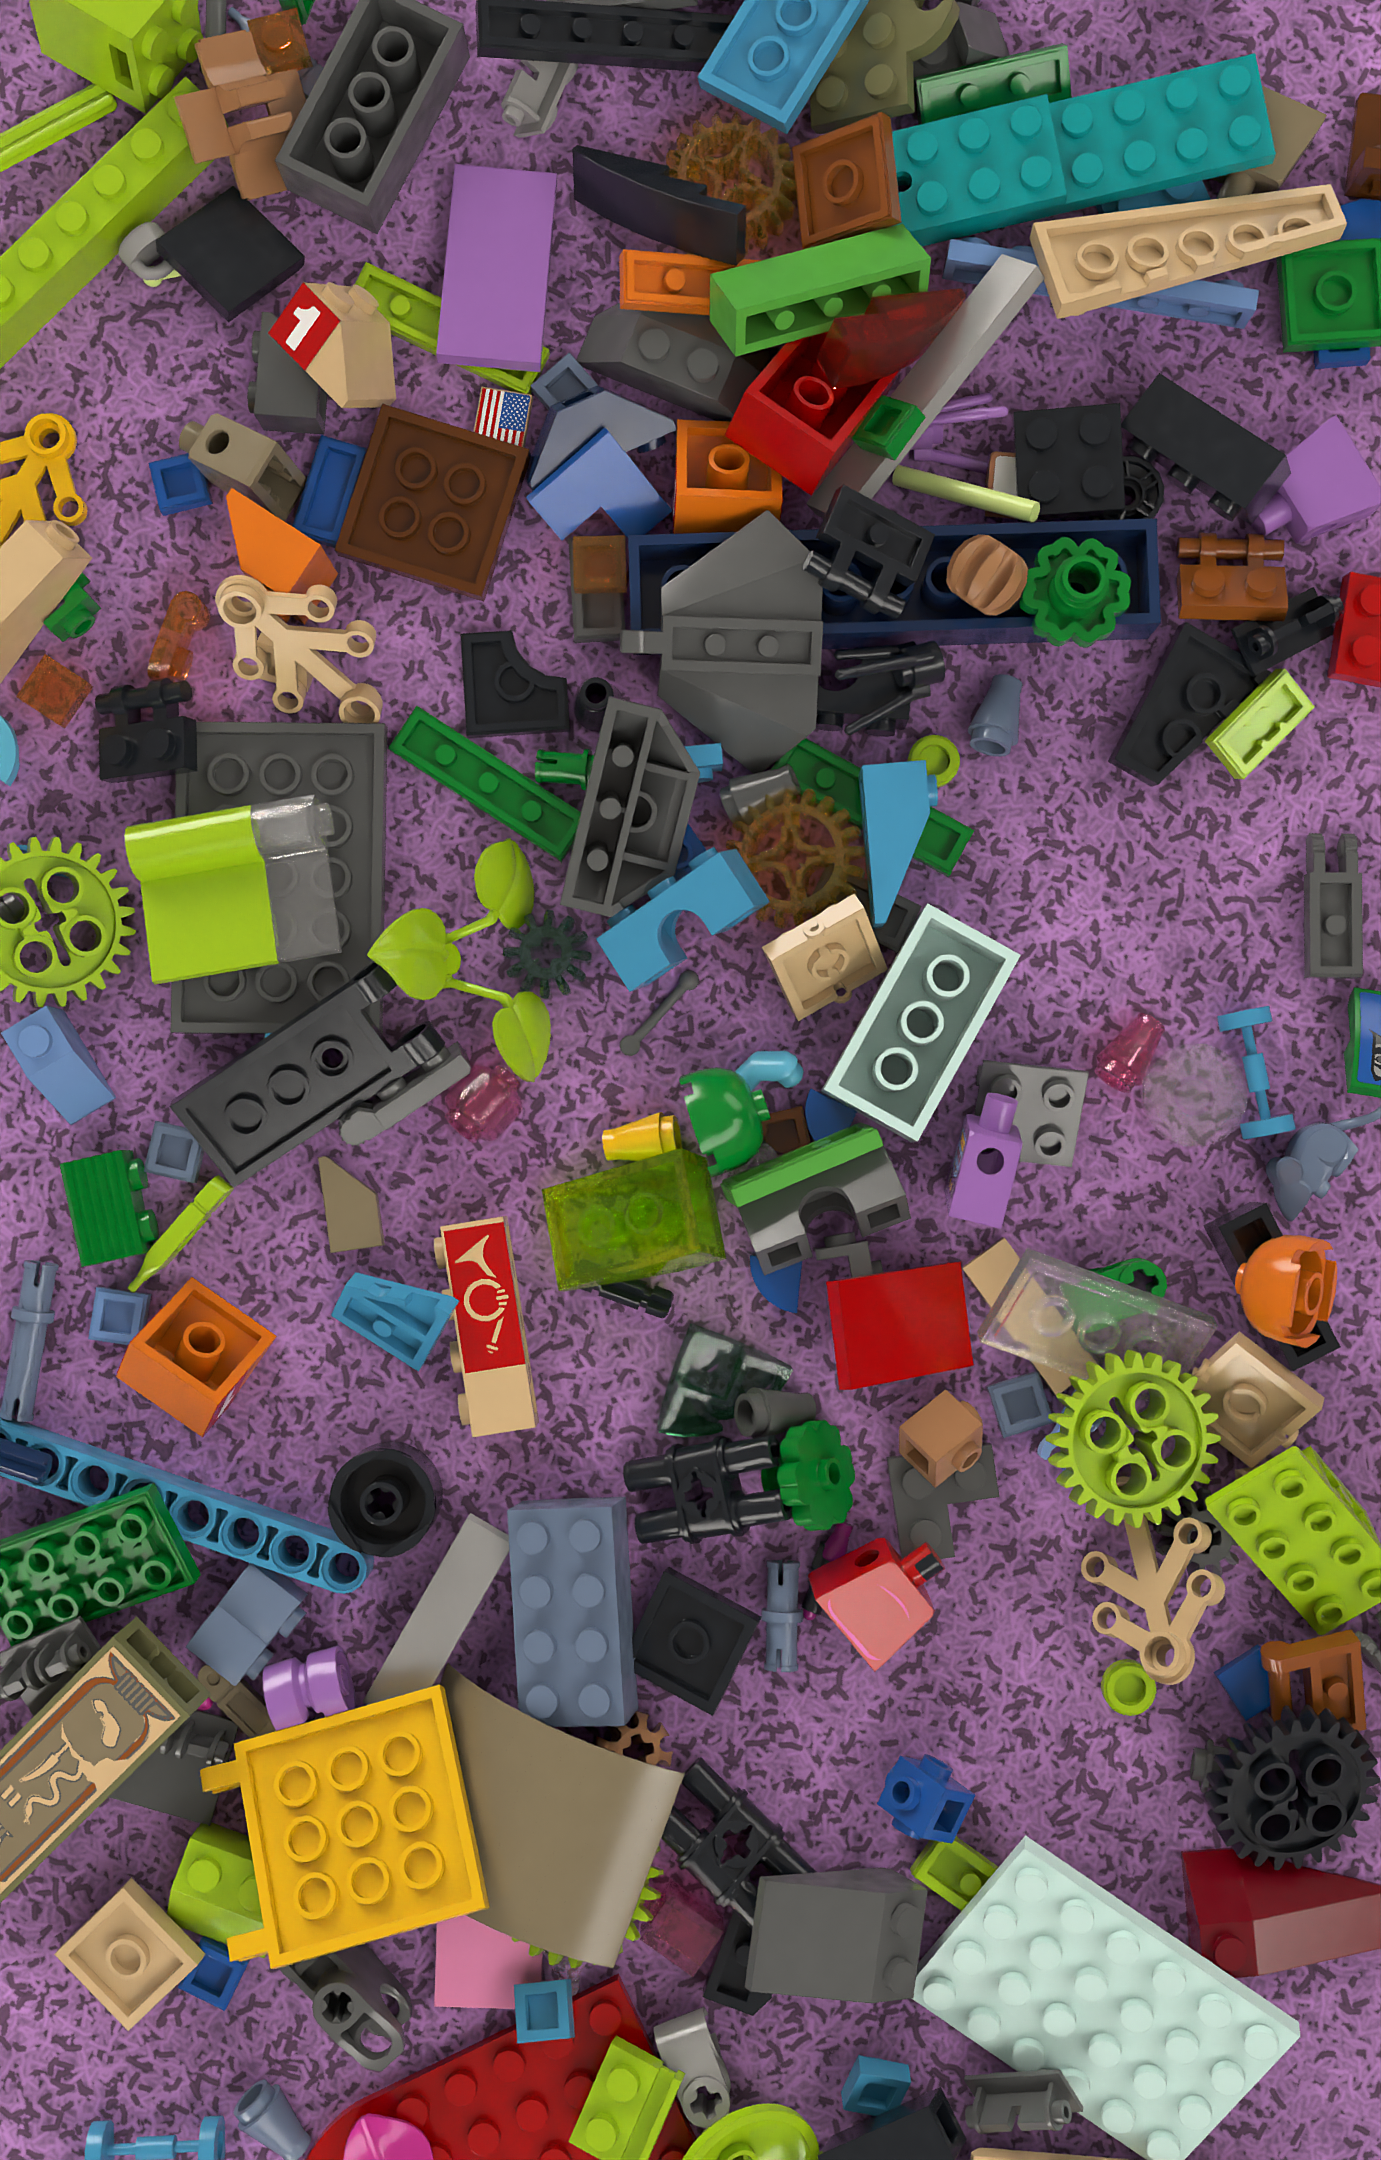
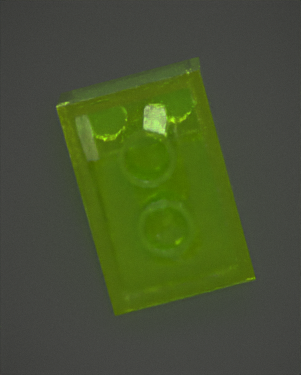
(634, 1221)

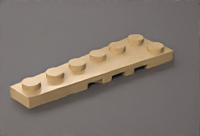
(1147, 250)

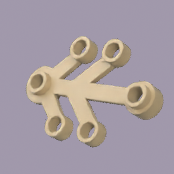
(297, 644)
(1153, 1592)

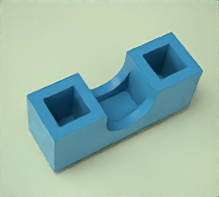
(644, 940)

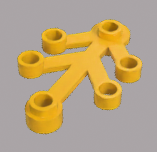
(20, 491)

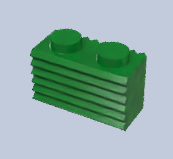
(109, 1207)

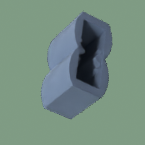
(246, 1622)

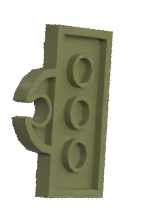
(877, 60)

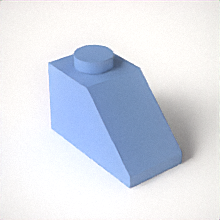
(58, 1063)

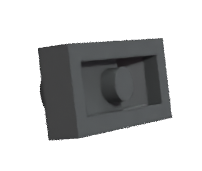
(972, 40)

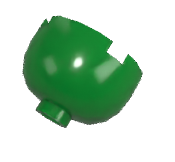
(725, 1117)

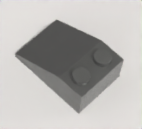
(837, 1935)

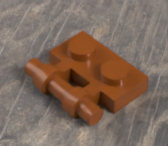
(1229, 591)

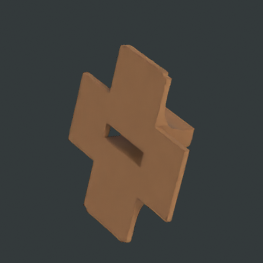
(237, 83)

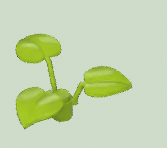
(423, 958)

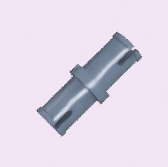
(782, 1615)

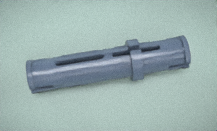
(28, 1340)

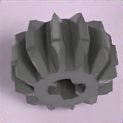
(1220, 1542)

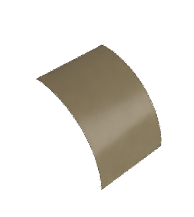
(556, 1825)

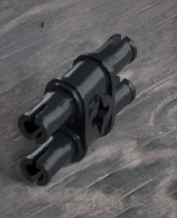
(713, 1466)
(703, 1849)

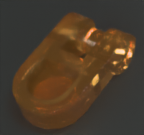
(170, 653)

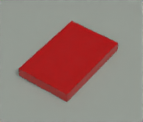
(899, 1325)

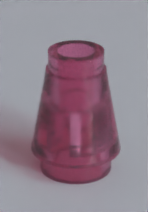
(1129, 1055)

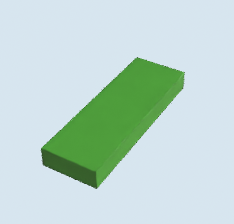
(800, 1164)

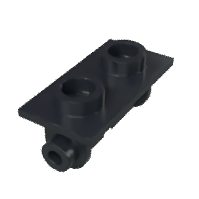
(1305, 624)

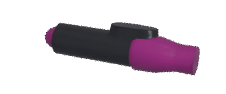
(827, 1551)

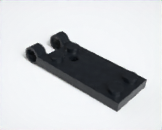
(286, 1090)

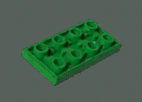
(91, 1564)

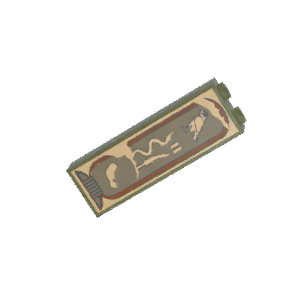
(88, 1744)

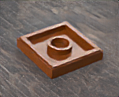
(847, 182)

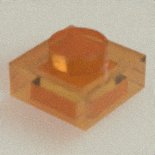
(280, 41)
(599, 564)
(54, 691)

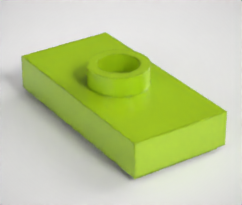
(1259, 723)

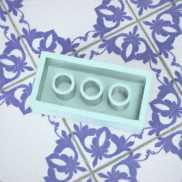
(920, 1023)

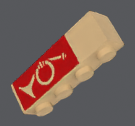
(488, 1326)

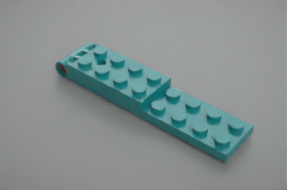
(1080, 151)

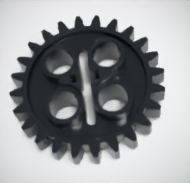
(1292, 1787)

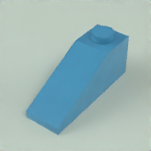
(894, 813)

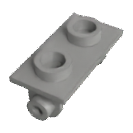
(533, 100)

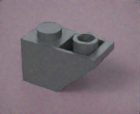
(283, 394)

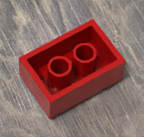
(797, 419)

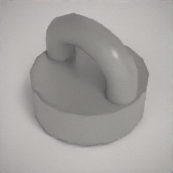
(140, 251)

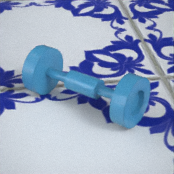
(1256, 1073)
(209, 2146)

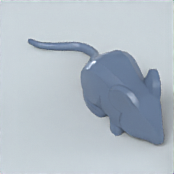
(1310, 1160)

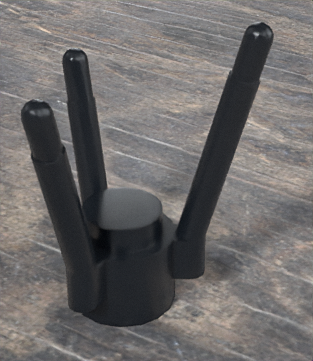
(912, 667)

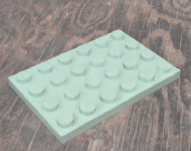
(1086, 1985)

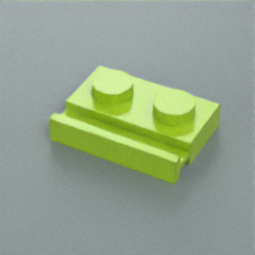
(626, 2104)

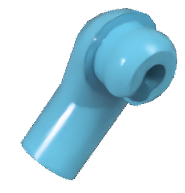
(771, 1066)

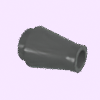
(751, 791)
(772, 1411)

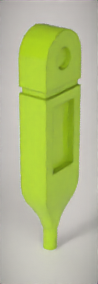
(182, 1229)

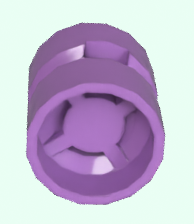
(308, 1689)

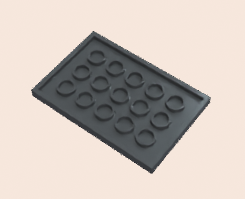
(275, 762)

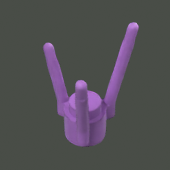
(953, 414)

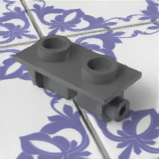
(1038, 2097)

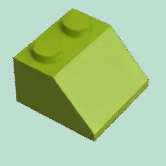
(216, 1885)

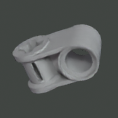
(689, 2047)

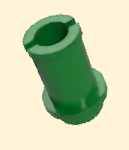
(563, 767)

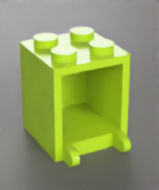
(121, 44)

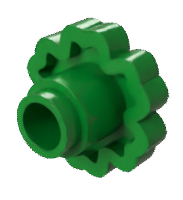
(1063, 611)
(813, 1475)

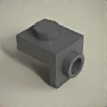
(857, 1252)

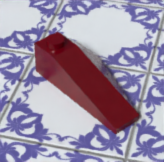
(1274, 1919)

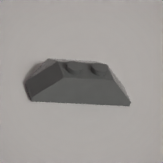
(671, 358)
(630, 810)

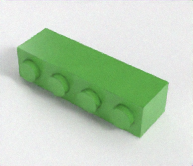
(811, 287)

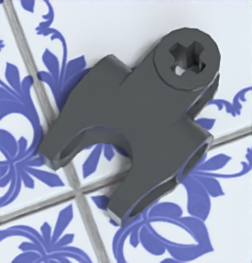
(348, 1999)

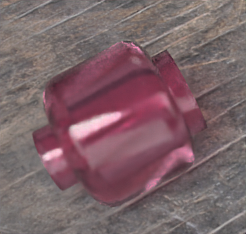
(483, 1103)

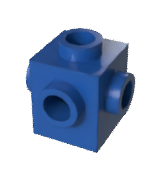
(925, 1799)

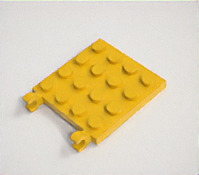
(354, 1828)

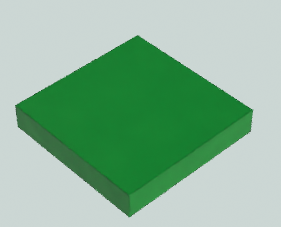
(1331, 296)

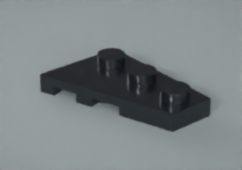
(1184, 701)

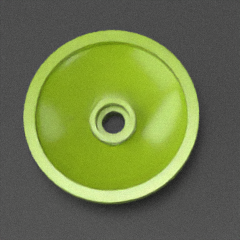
(757, 2134)

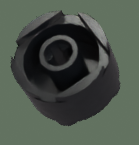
(385, 1528)

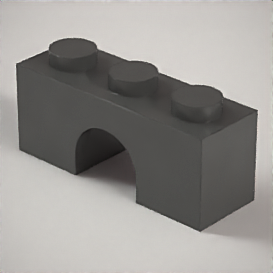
(861, 1187)

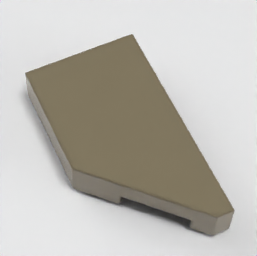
(350, 1209)

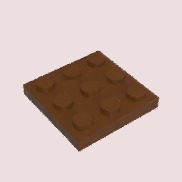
(433, 502)

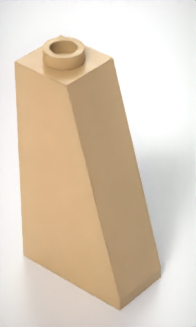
(35, 574)

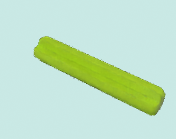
(54, 124)

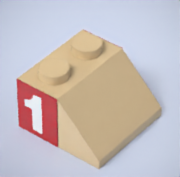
(340, 343)

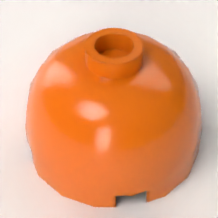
(1288, 1288)

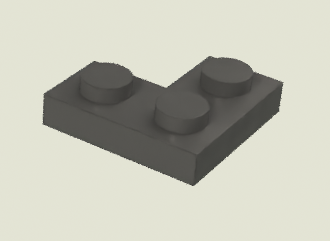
(923, 1509)

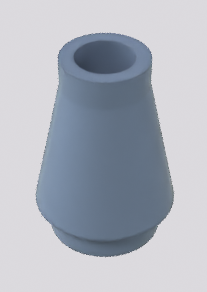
(997, 719)
(271, 2120)

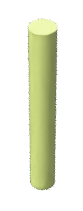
(966, 493)

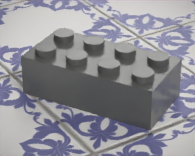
(373, 108)

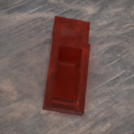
(887, 336)

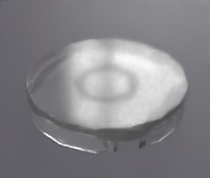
(1194, 1095)

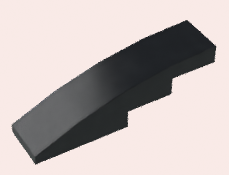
(659, 206)

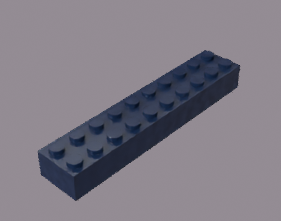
(930, 606)

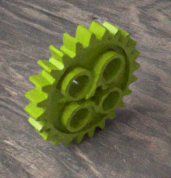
(91, 902)
(1171, 1411)

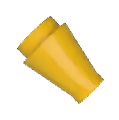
(642, 1138)

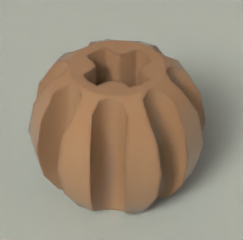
(987, 574)
(640, 1735)

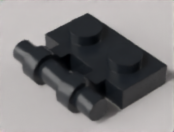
(875, 537)
(147, 748)

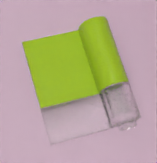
(236, 888)

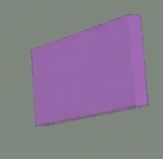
(497, 268)

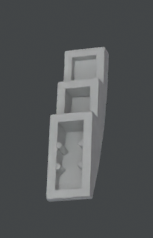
(442, 1611)

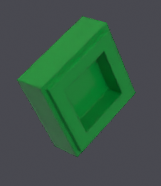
(888, 427)

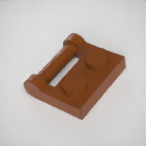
(1330, 1675)

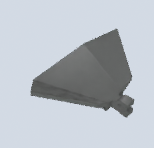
(742, 643)

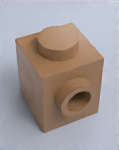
(942, 1438)

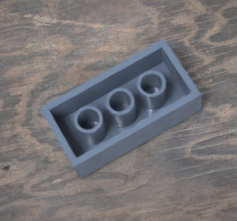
(573, 1611)

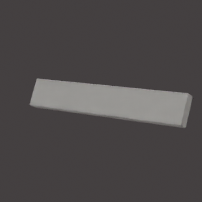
(940, 371)

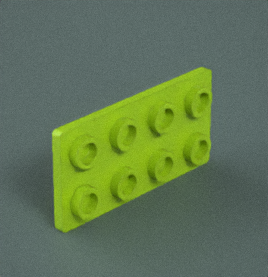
(1305, 1536)

